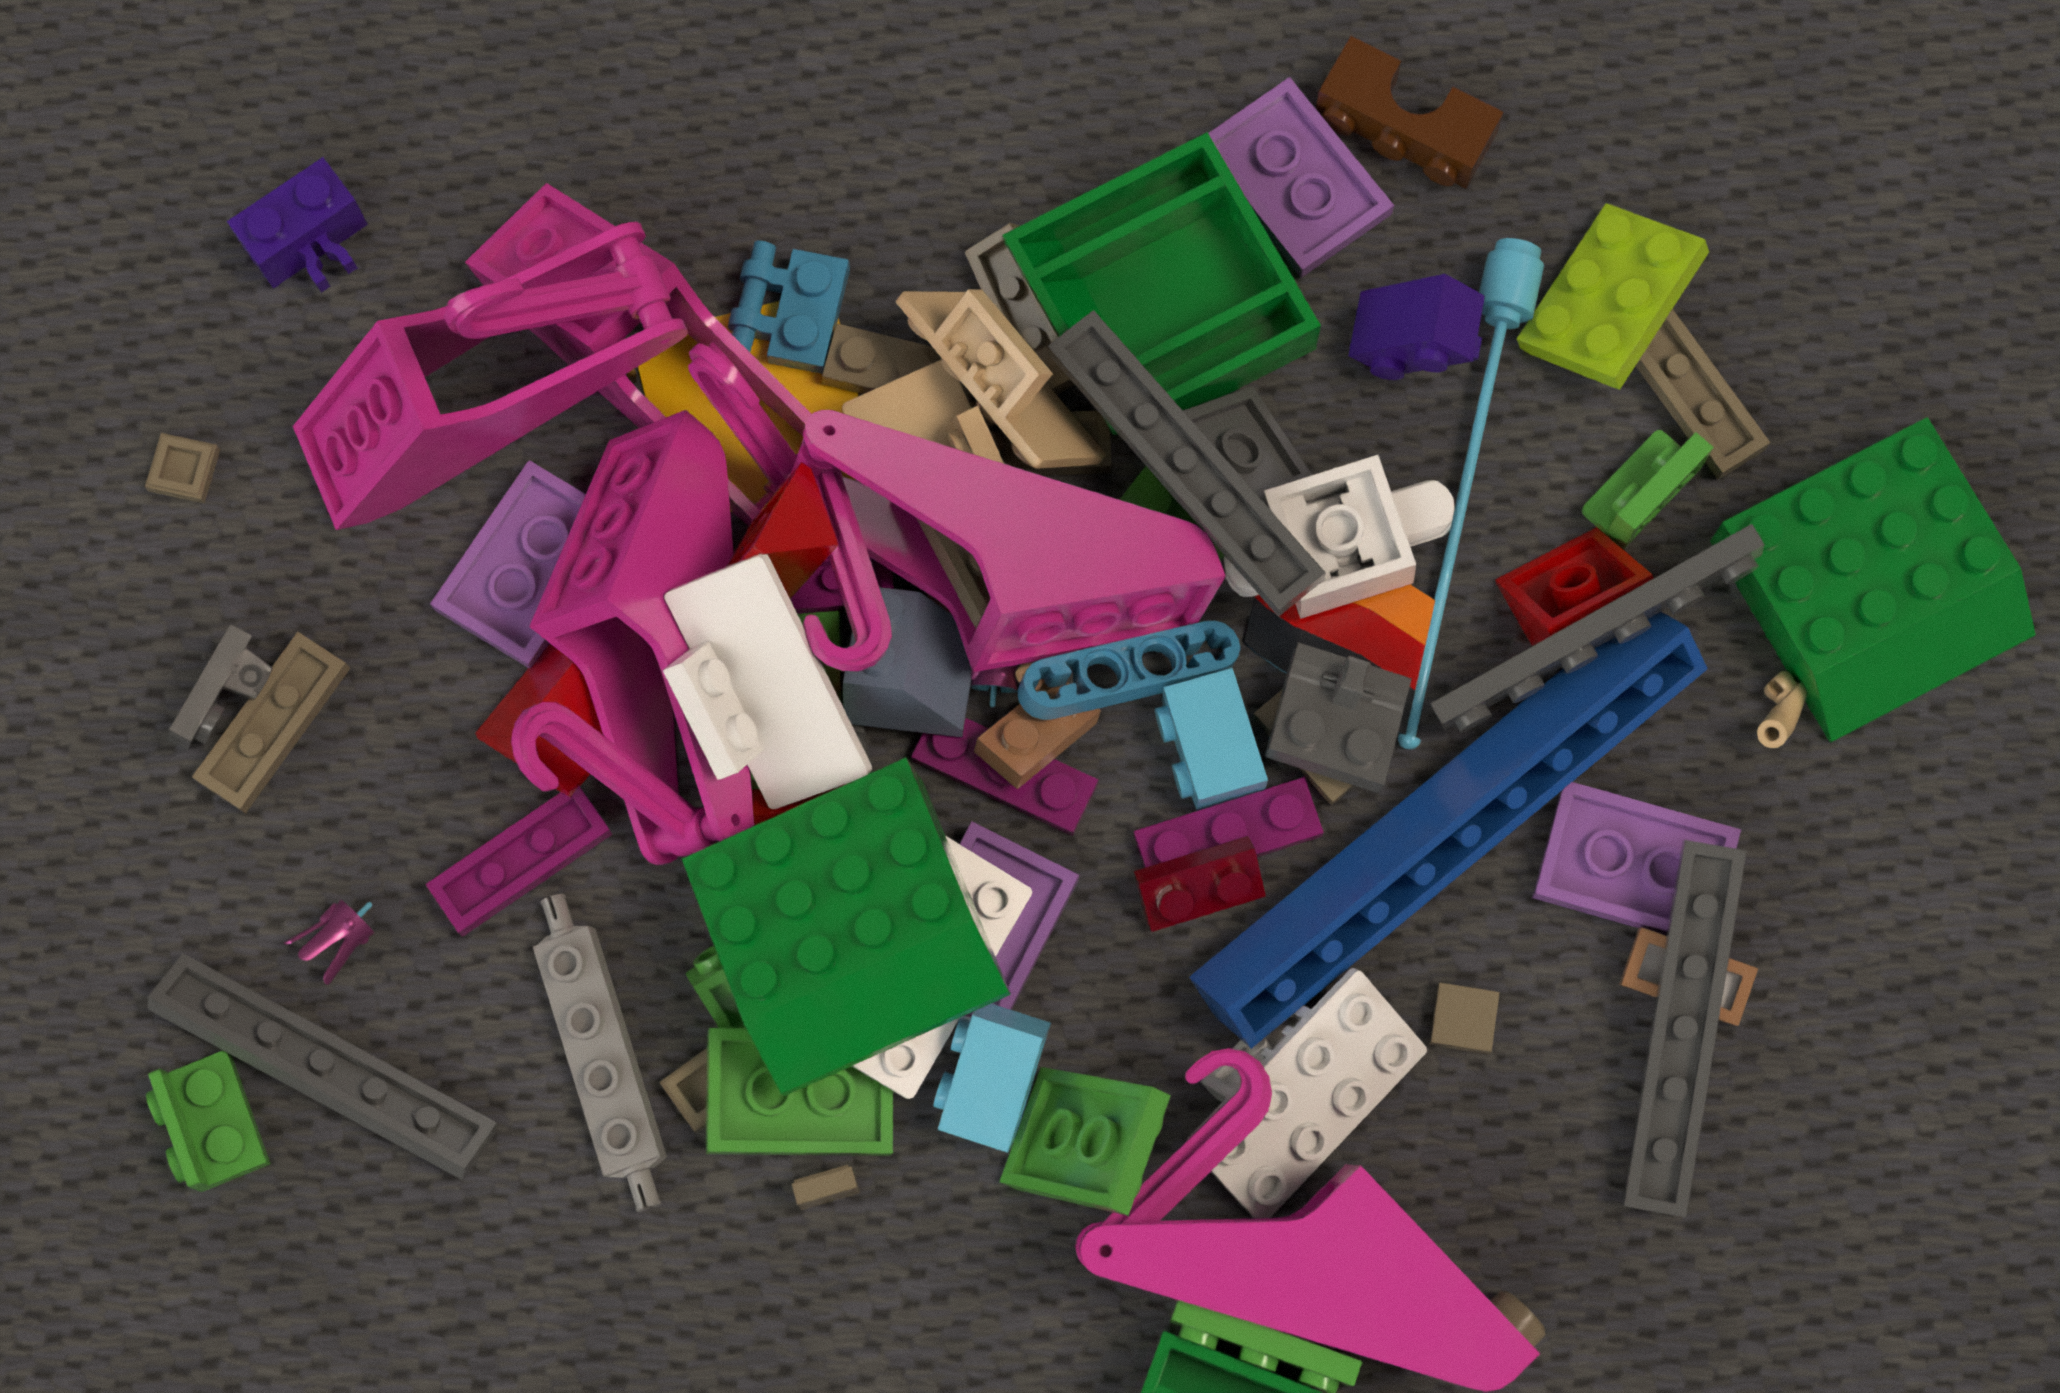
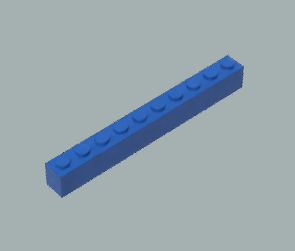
(1443, 829)

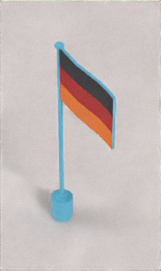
(1403, 624)

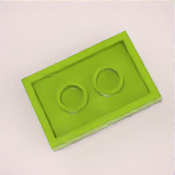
(1613, 295)

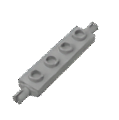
(599, 1052)

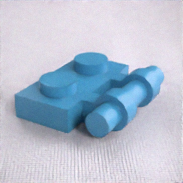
(807, 308)

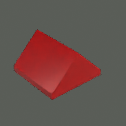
(791, 531)
(1569, 584)
(548, 680)

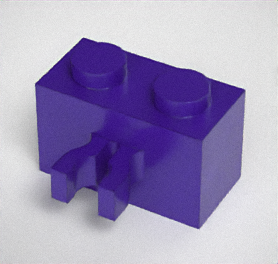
(299, 225)
(1417, 327)

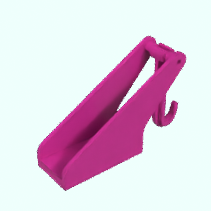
(719, 361)
(375, 424)
(643, 528)
(1055, 557)
(1333, 1272)

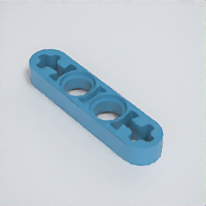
(1126, 661)

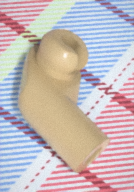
(1785, 714)

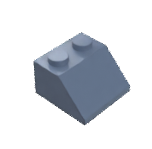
(922, 676)

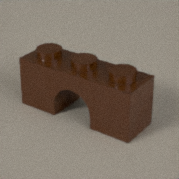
(1443, 142)

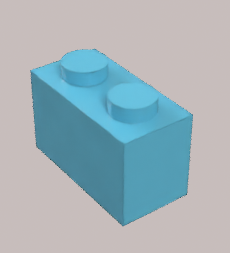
(1212, 740)
(992, 1075)

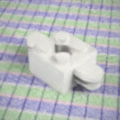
(1355, 531)

